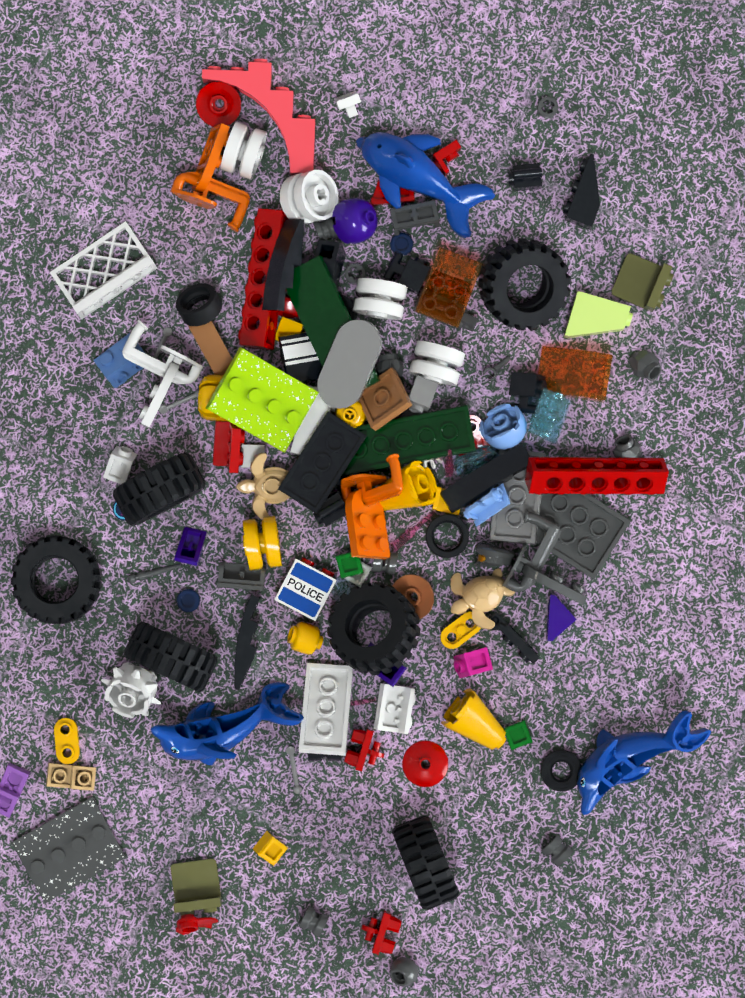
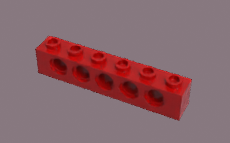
(265, 334)
(596, 475)

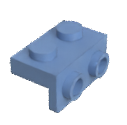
(115, 366)

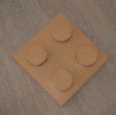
(384, 399)

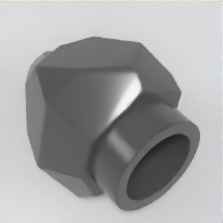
(388, 361)
(645, 365)
(627, 448)

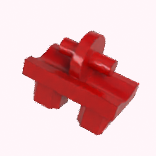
(358, 759)
(387, 923)

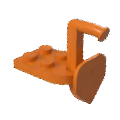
(203, 182)
(365, 513)

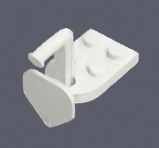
(168, 371)

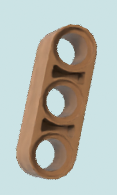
(212, 347)

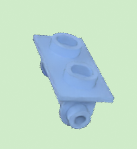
(487, 505)

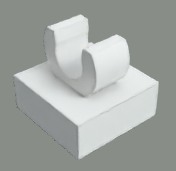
(348, 102)

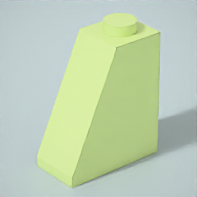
(596, 316)

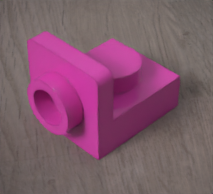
(472, 663)

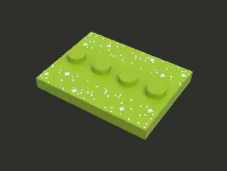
(262, 399)

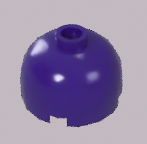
(354, 220)

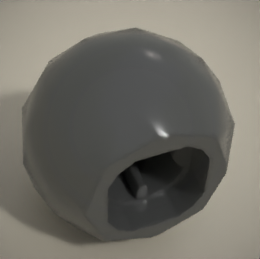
(403, 972)

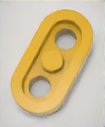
(461, 631)
(65, 741)

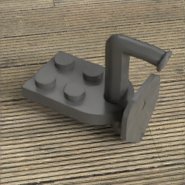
(533, 568)

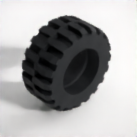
(544, 303)
(159, 488)
(24, 580)
(354, 609)
(170, 656)
(425, 862)

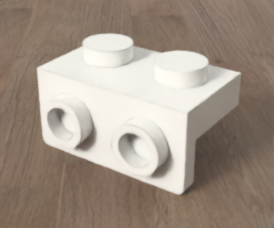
(394, 708)

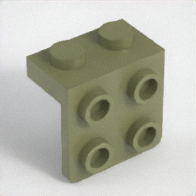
(642, 282)
(196, 886)

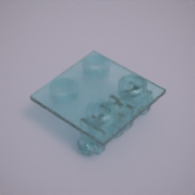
(549, 415)

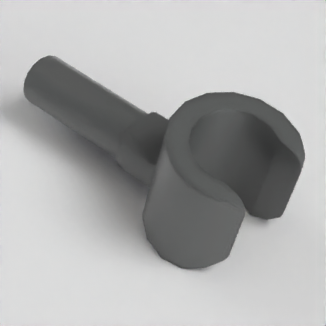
(497, 368)

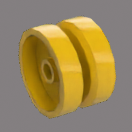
(261, 543)

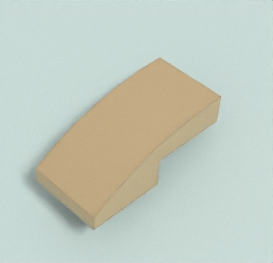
(71, 776)

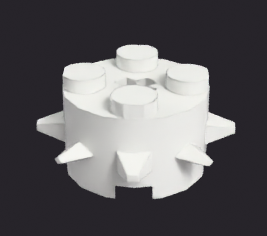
(131, 690)

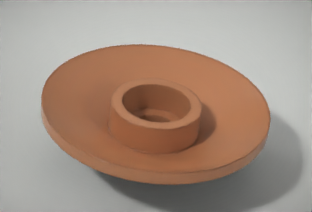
(414, 583)

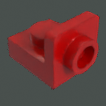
(447, 153)

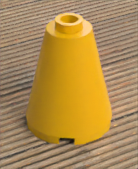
(418, 488)
(474, 721)

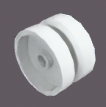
(247, 151)
(309, 196)
(379, 298)
(438, 359)

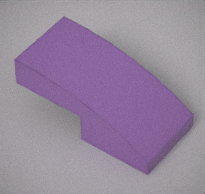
(11, 788)

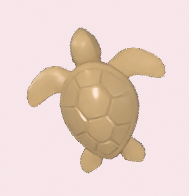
(264, 485)
(480, 595)

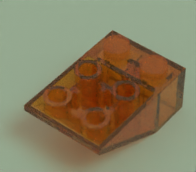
(449, 287)
(576, 372)

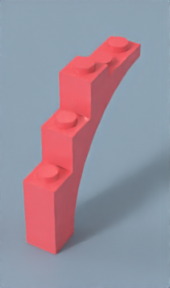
(256, 84)

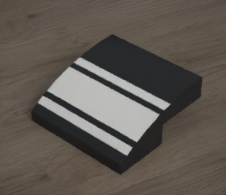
(299, 357)

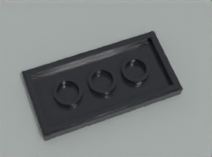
(322, 462)

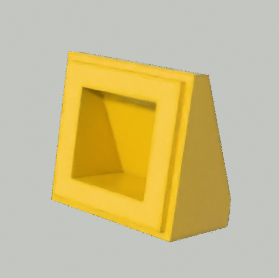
(288, 327)
(270, 848)

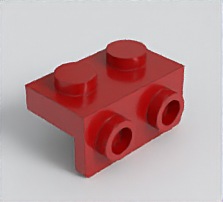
(227, 446)

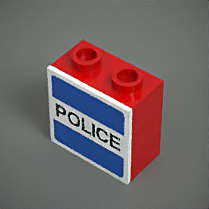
(306, 588)

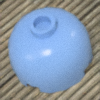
(504, 427)

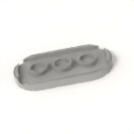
(349, 363)

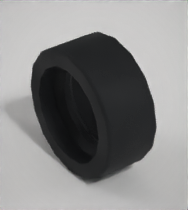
(194, 295)
(446, 518)

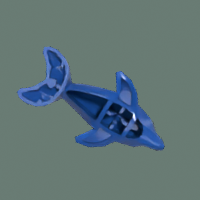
(405, 165)
(212, 737)
(619, 757)

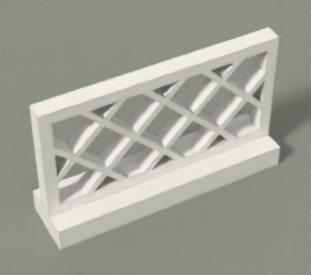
(117, 283)

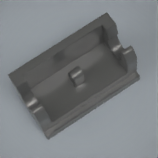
(414, 216)
(240, 577)

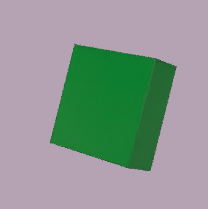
(349, 565)
(517, 735)

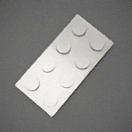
(326, 709)

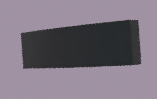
(285, 256)
(485, 478)
(244, 650)

